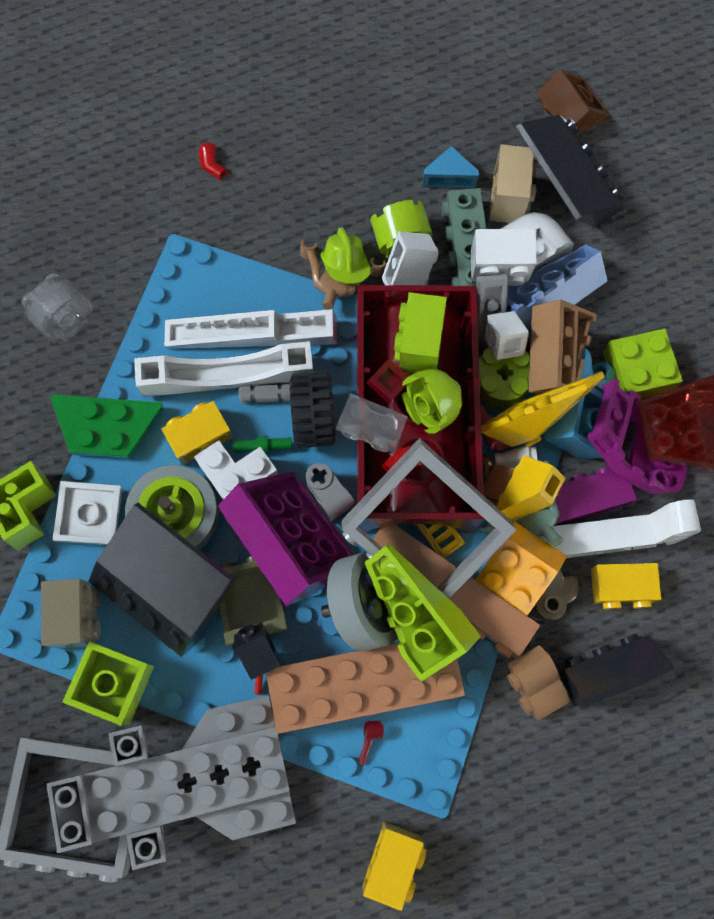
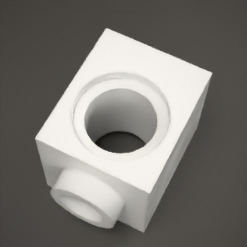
(505, 335)

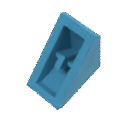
(450, 171)

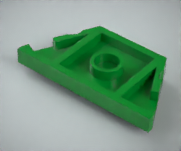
(104, 425)

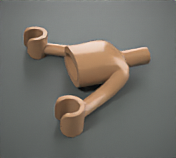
(326, 283)

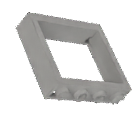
(422, 452)
(44, 861)

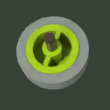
(179, 500)

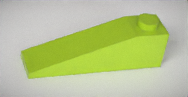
(425, 620)

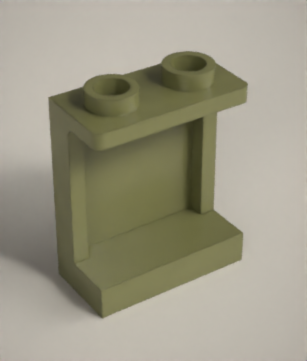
(250, 601)

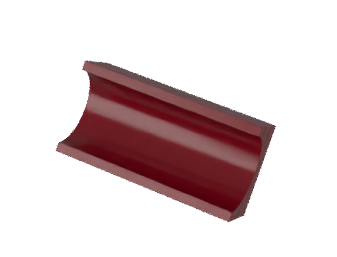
(421, 494)

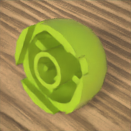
(432, 399)

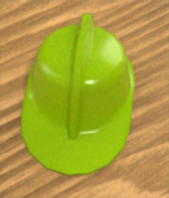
(345, 258)

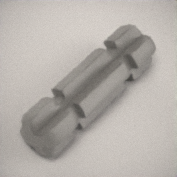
(264, 393)

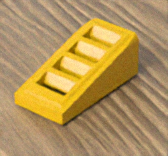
(433, 543)

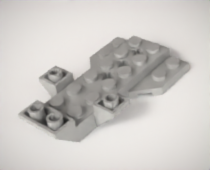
(145, 791)

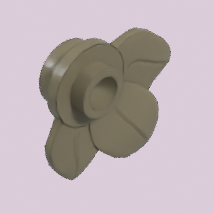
(562, 592)

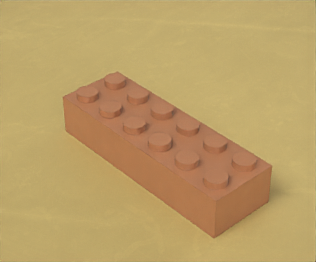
(353, 687)

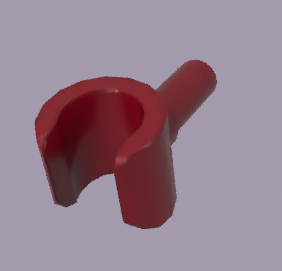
(371, 731)

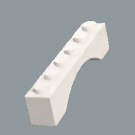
(182, 375)

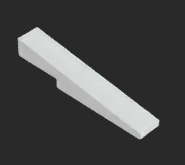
(252, 329)

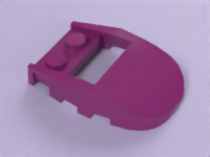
(609, 435)

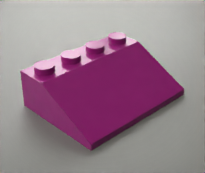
(285, 534)

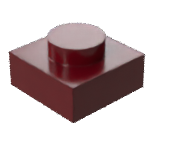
(388, 381)

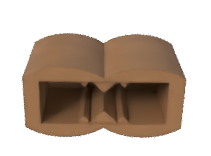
(538, 683)

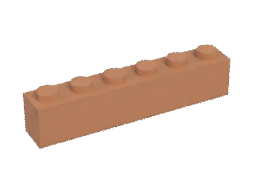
(483, 608)

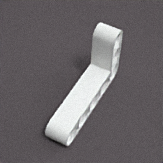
(666, 525)

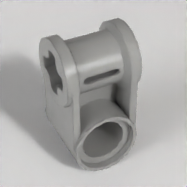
(331, 495)

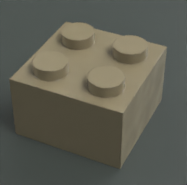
(69, 613)

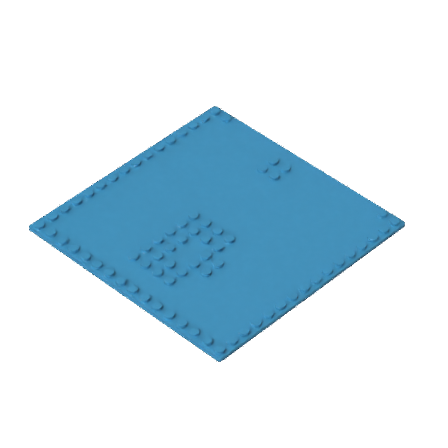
(421, 744)

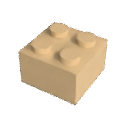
(512, 183)

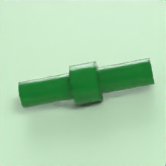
(263, 442)

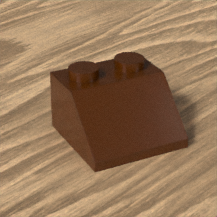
(572, 98)

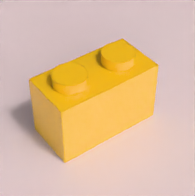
(196, 431)
(626, 584)

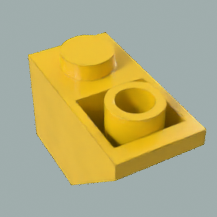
(530, 489)

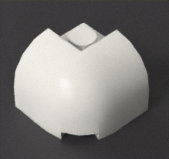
(550, 237)

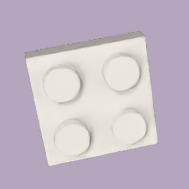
(87, 513)

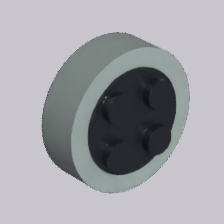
(356, 606)

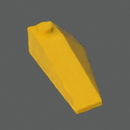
(534, 416)

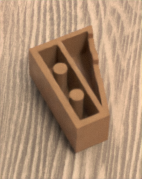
(557, 344)

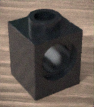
(256, 650)

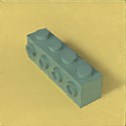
(464, 216)

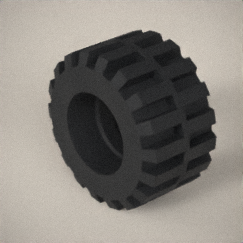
(312, 409)

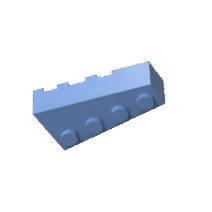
(565, 278)

